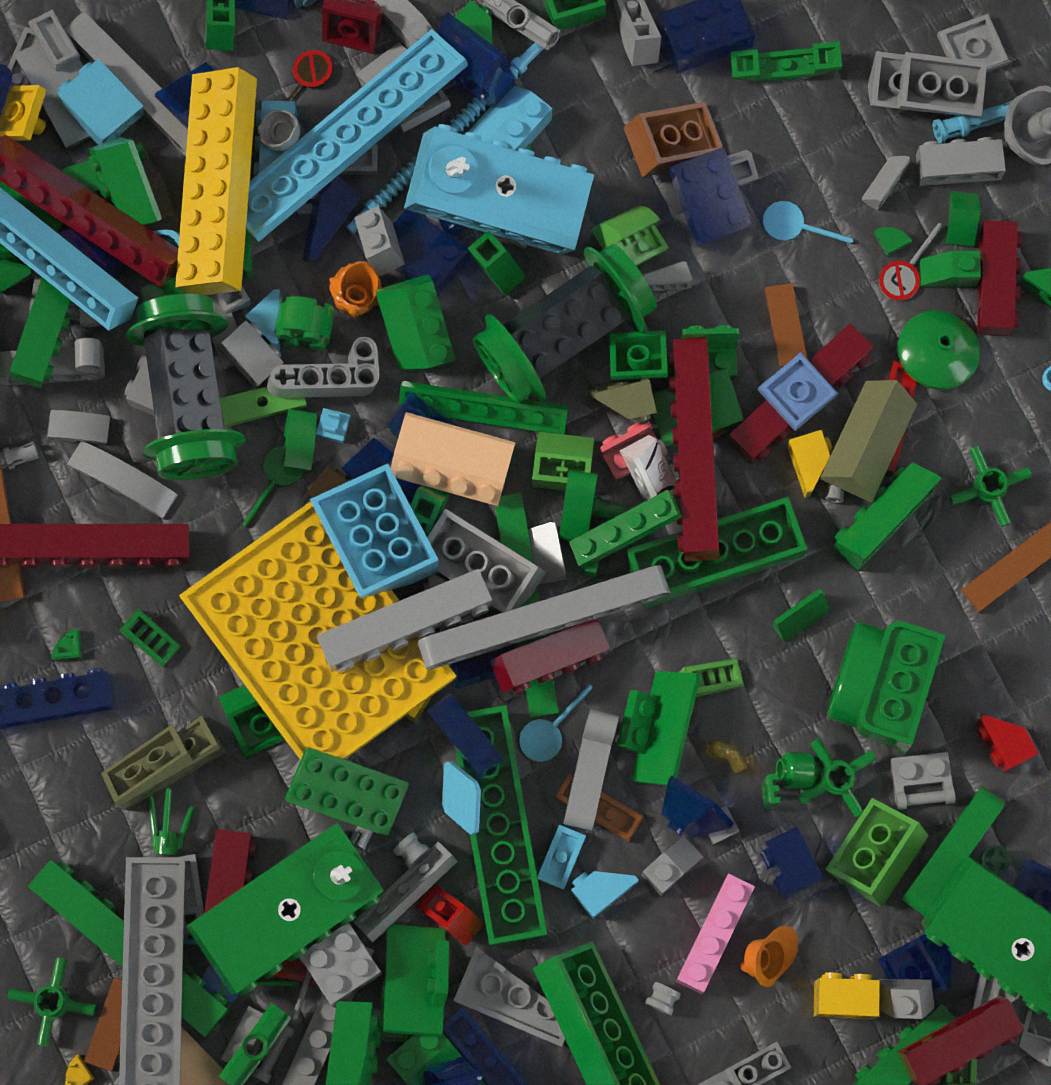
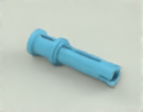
(962, 125)

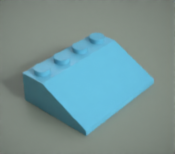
(376, 533)

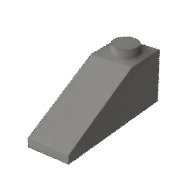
(404, 20)
(638, 31)

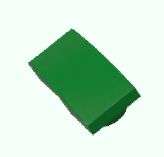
(300, 439)

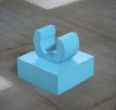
(333, 425)

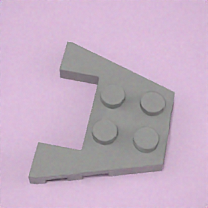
(1033, 1045)

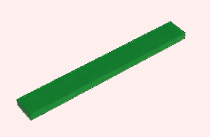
(515, 536)

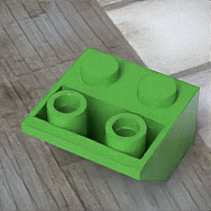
(558, 455)

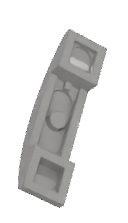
(122, 478)

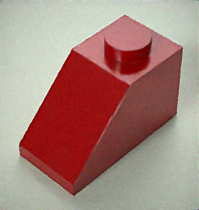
(450, 914)

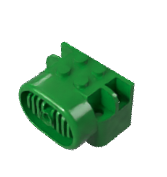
(885, 681)

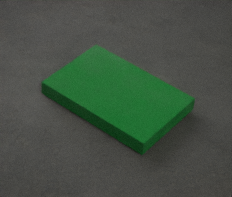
(724, 407)

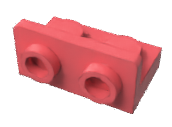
(611, 448)

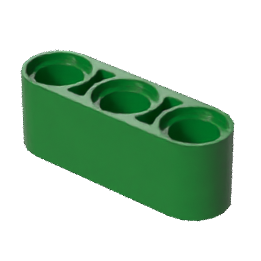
(577, 504)

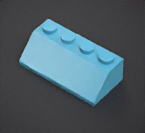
(514, 119)

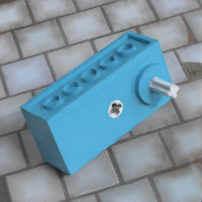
(499, 190)

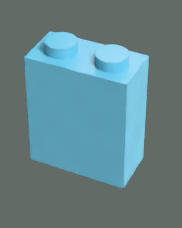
(99, 102)

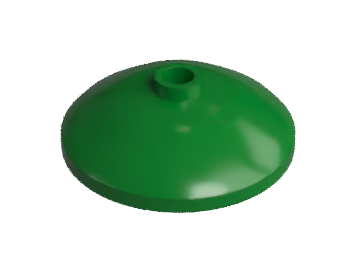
(928, 359)

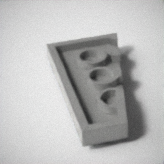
(503, 996)

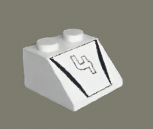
(649, 467)

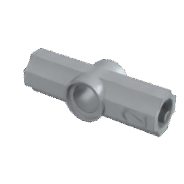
(533, 25)

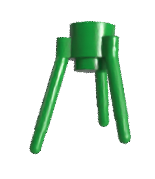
(166, 841)

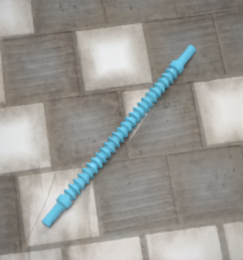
(518, 66)

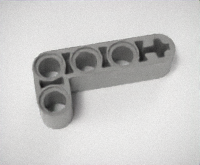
(72, 364)
(323, 372)
(590, 769)

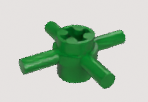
(993, 476)
(847, 781)
(64, 1003)

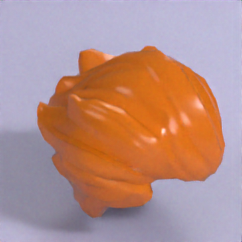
(355, 288)

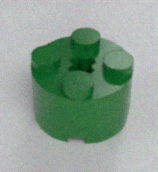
(304, 323)

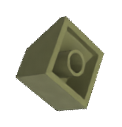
(628, 397)

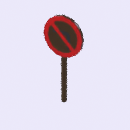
(311, 71)

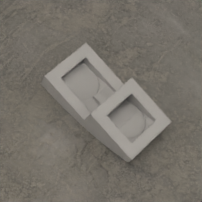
(78, 426)

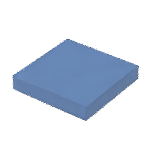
(797, 391)

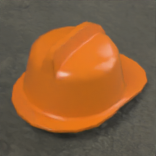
(771, 956)

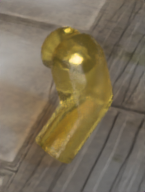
(729, 752)

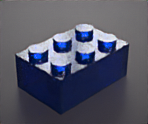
(704, 32)
(710, 196)

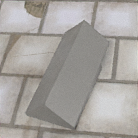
(927, 83)

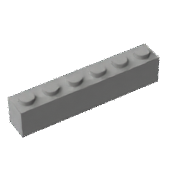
(405, 620)

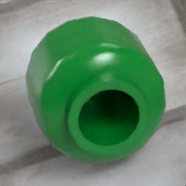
(798, 770)

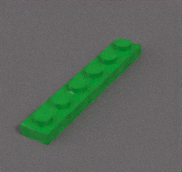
(490, 408)

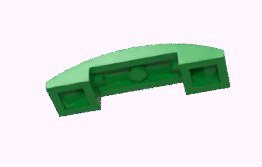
(788, 64)

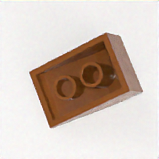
(671, 137)

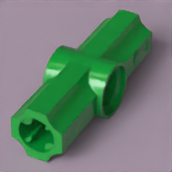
(268, 1031)

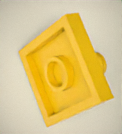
(22, 111)

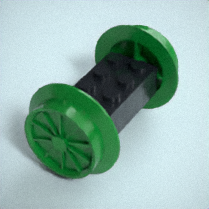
(565, 322)
(184, 387)

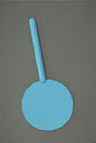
(785, 221)
(541, 738)

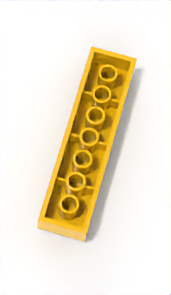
(216, 182)

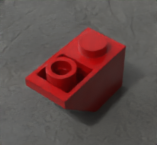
(1007, 741)

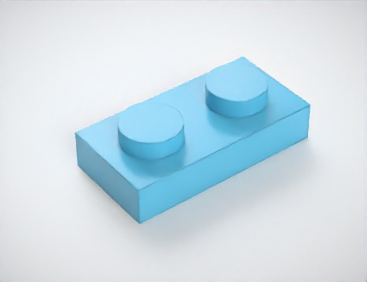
(561, 857)

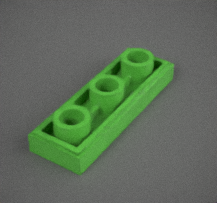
(245, 407)

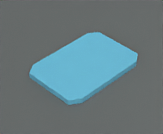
(461, 797)

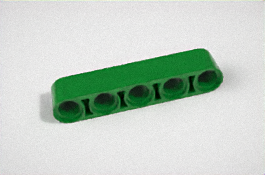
(953, 850)

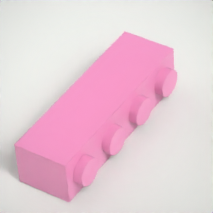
(715, 934)

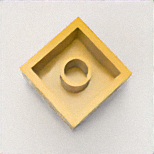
(846, 997)

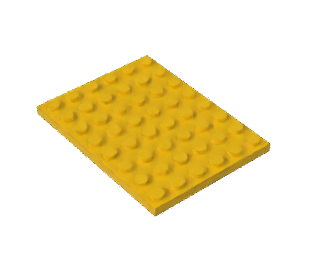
(266, 622)

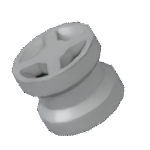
(411, 849)
(663, 998)

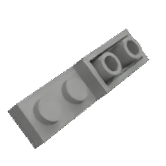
(754, 1069)

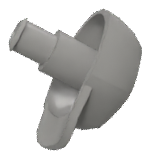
(1029, 125)

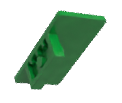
(658, 726)
(346, 791)
(415, 980)

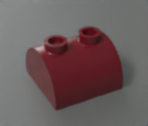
(352, 24)

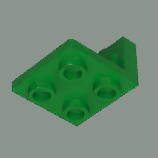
(721, 346)

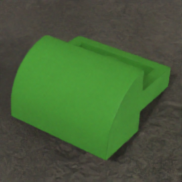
(634, 233)

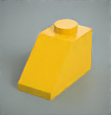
(809, 457)

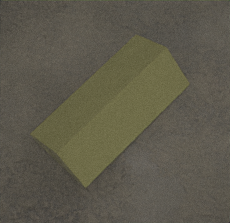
(870, 438)
(161, 762)

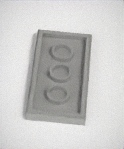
(41, 72)

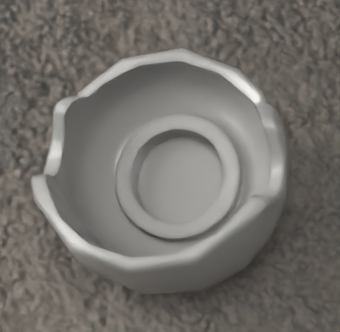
(279, 130)

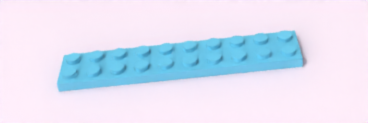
(350, 131)

